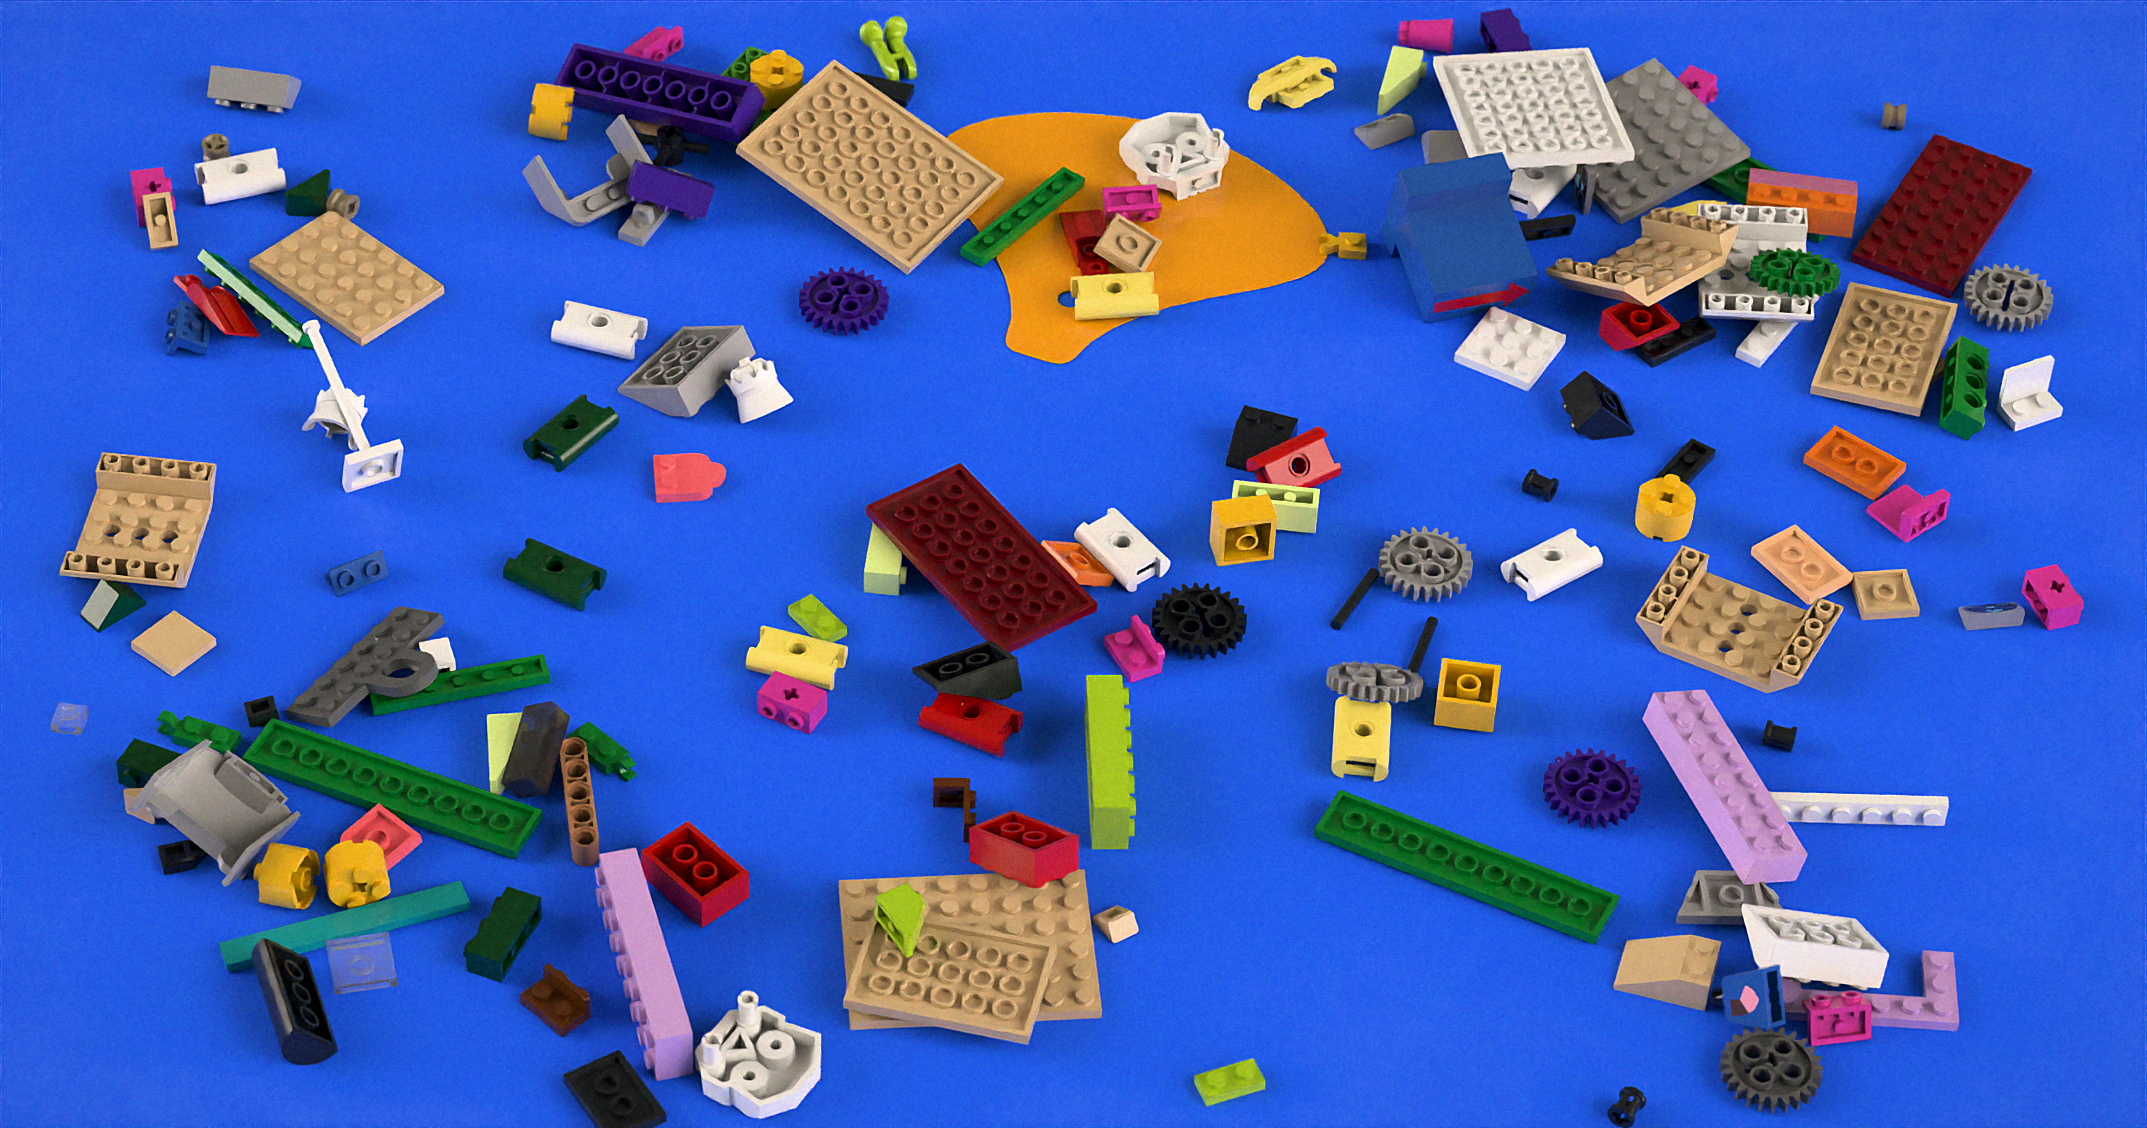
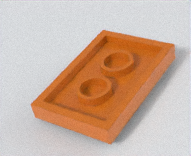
(1854, 463)

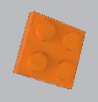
(1079, 563)

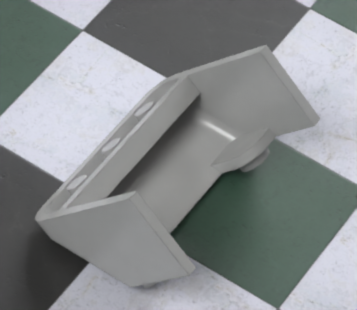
(600, 199)

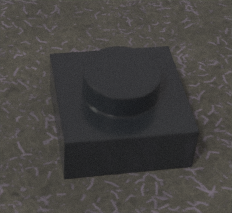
(261, 711)

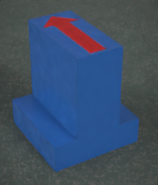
(1460, 237)

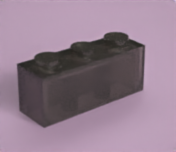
(535, 749)

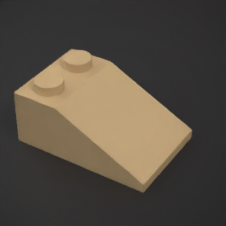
(1669, 969)

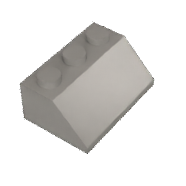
(252, 88)
(1442, 146)

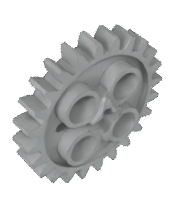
(1987, 292)
(1425, 564)
(1374, 681)

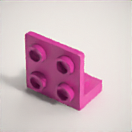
(1908, 512)

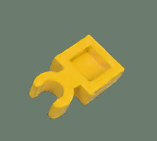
(1347, 245)

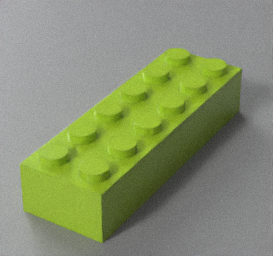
(1109, 762)

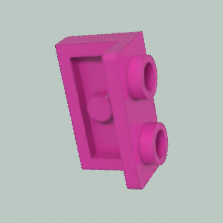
(1132, 202)

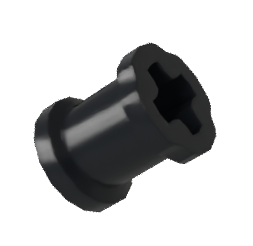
(1540, 485)
(1779, 736)
(1627, 1107)

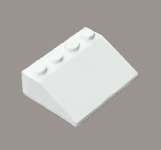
(1815, 947)

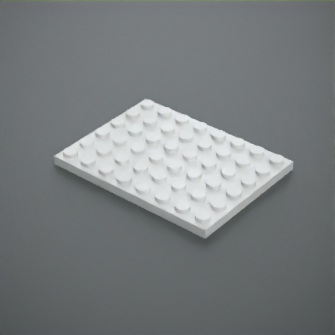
(1534, 107)

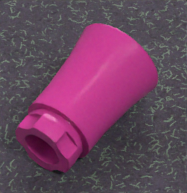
(1427, 34)

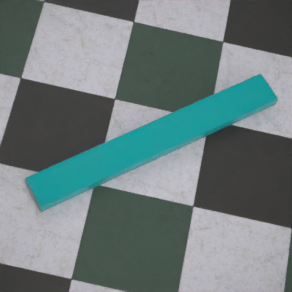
(358, 921)

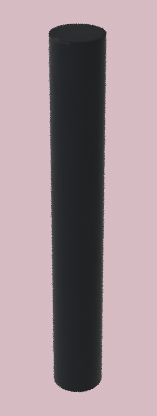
(1354, 599)
(1423, 644)

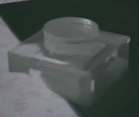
(69, 718)

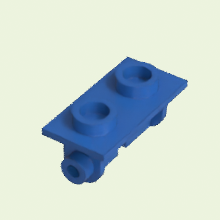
(357, 573)

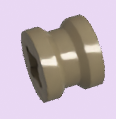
(1894, 116)
(215, 147)
(343, 203)

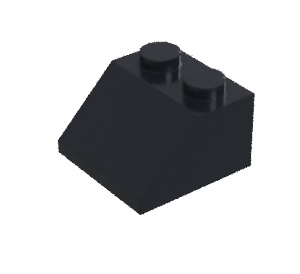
(1595, 409)
(1257, 432)

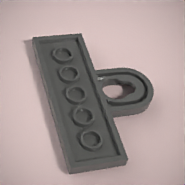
(367, 666)

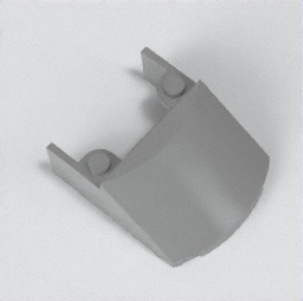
(219, 807)

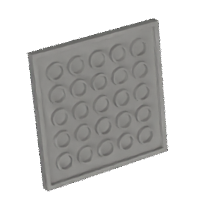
(1672, 139)

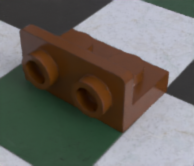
(557, 1001)

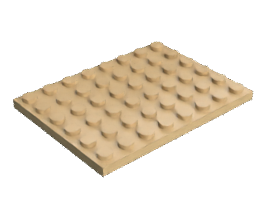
(870, 166)
(998, 904)

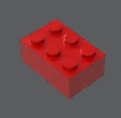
(1024, 849)
(695, 874)

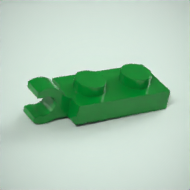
(193, 731)
(605, 752)

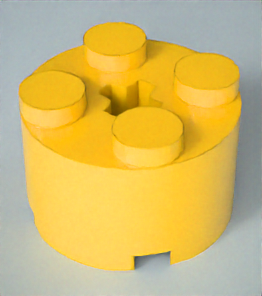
(777, 78)
(551, 111)
(1665, 508)
(356, 874)
(287, 876)

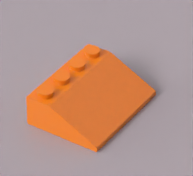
(1828, 201)

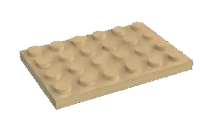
(346, 277)
(1884, 349)
(954, 979)

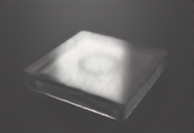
(361, 963)

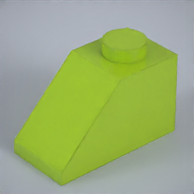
(901, 916)

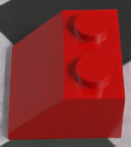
(1634, 324)

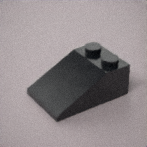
(975, 672)

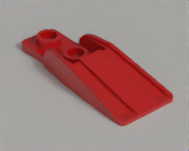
(1082, 234)
(218, 306)

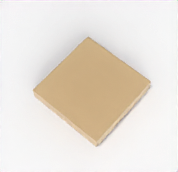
(1127, 245)
(1884, 594)
(173, 643)

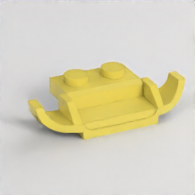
(1292, 82)

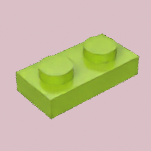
(817, 619)
(1229, 1082)

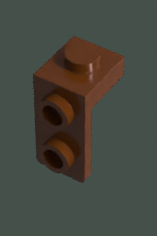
(956, 793)

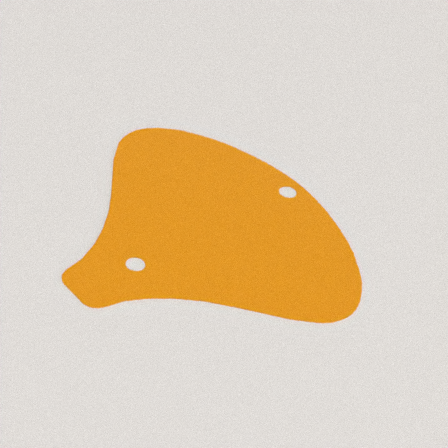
(1213, 243)

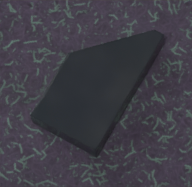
(180, 856)

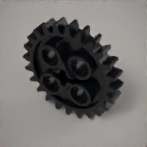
(1216, 614)

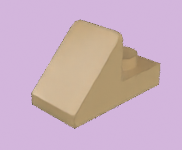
(160, 221)

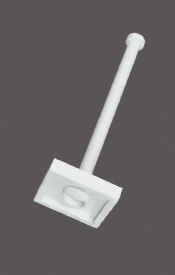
(369, 464)

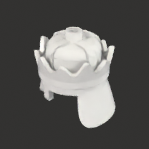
(756, 389)
(331, 417)

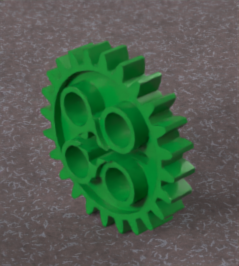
(1794, 272)

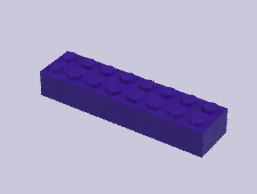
(661, 93)

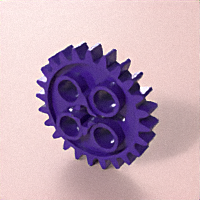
(843, 301)
(1591, 788)

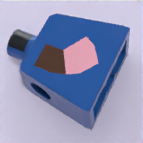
(1753, 997)

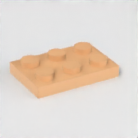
(1801, 564)

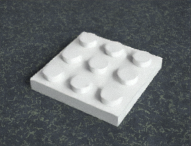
(1510, 348)

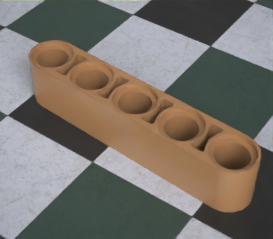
(579, 802)

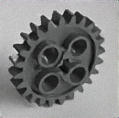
(1771, 1069)

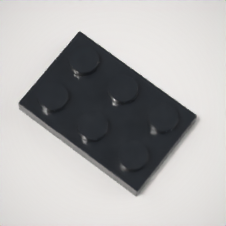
(614, 1094)

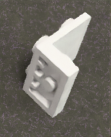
(2025, 394)

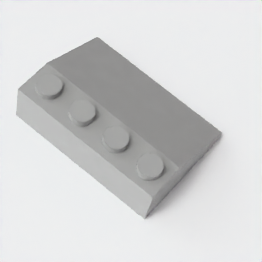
(688, 369)

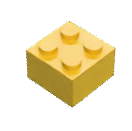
(1243, 530)
(1467, 695)

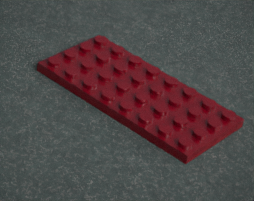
(1942, 216)
(981, 558)

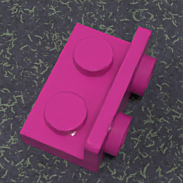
(657, 44)
(1136, 651)
(1838, 1018)

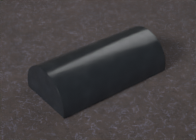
(293, 1004)

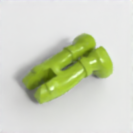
(901, 57)

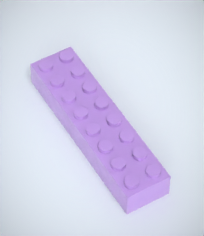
(1724, 787)
(645, 964)

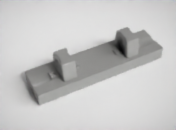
(643, 222)

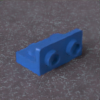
(187, 329)

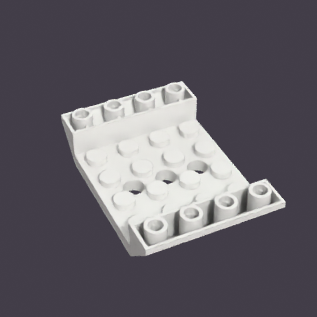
(1758, 230)

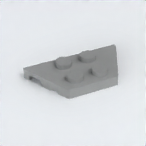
(1719, 897)

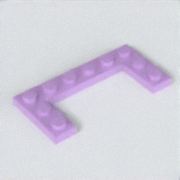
(1934, 1011)

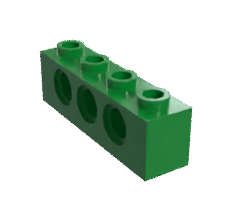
(1964, 388)

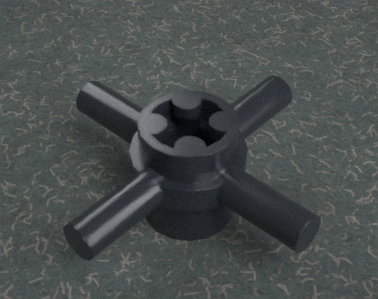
(670, 145)

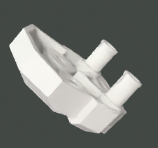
(1176, 153)
(761, 1048)

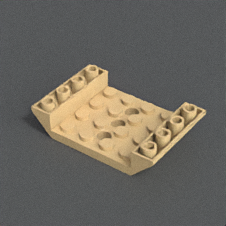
(1667, 258)
(149, 500)
(1696, 611)

